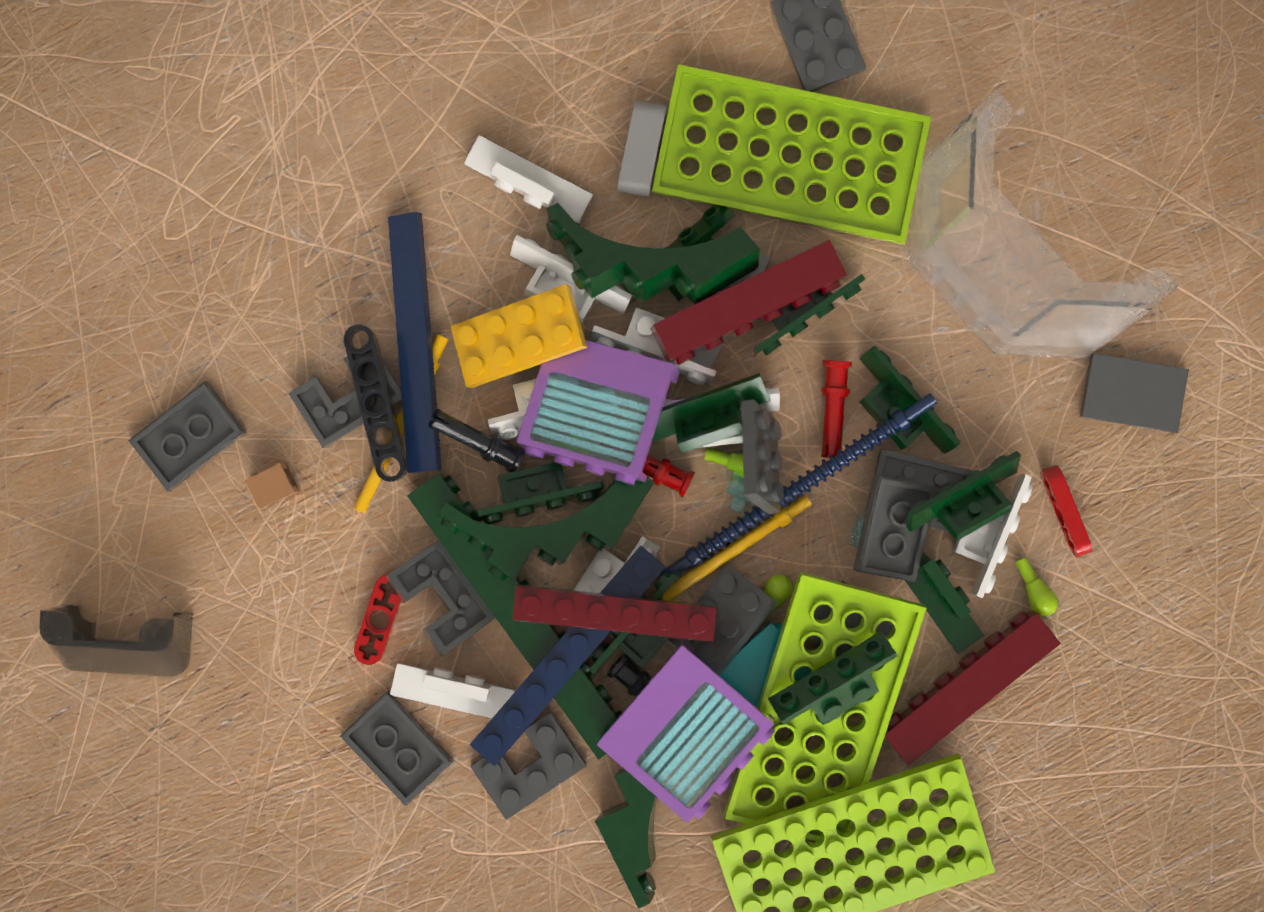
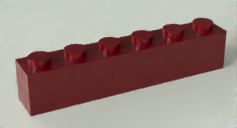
(749, 301)
(614, 612)
(970, 685)

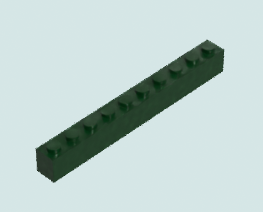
(580, 697)

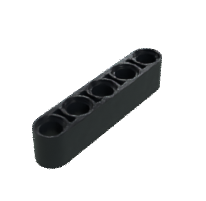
(365, 390)

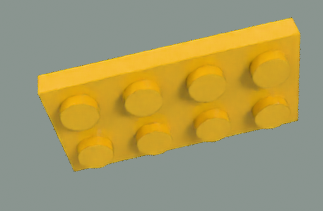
(518, 336)

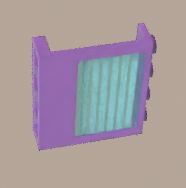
(597, 410)
(686, 734)

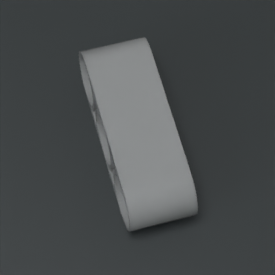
(641, 148)

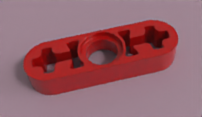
(1066, 511)
(363, 639)

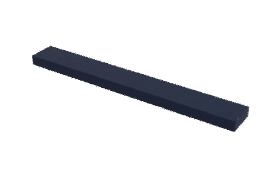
(414, 342)

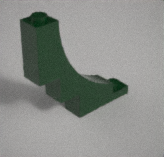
(630, 836)

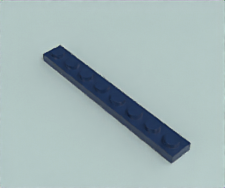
(560, 664)

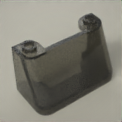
(161, 647)

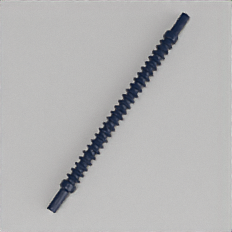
(899, 420)

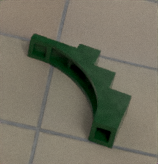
(694, 269)
(511, 546)

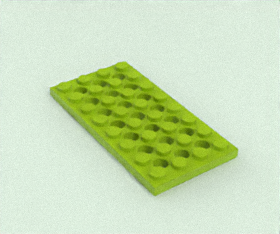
(816, 109)
(790, 655)
(864, 834)

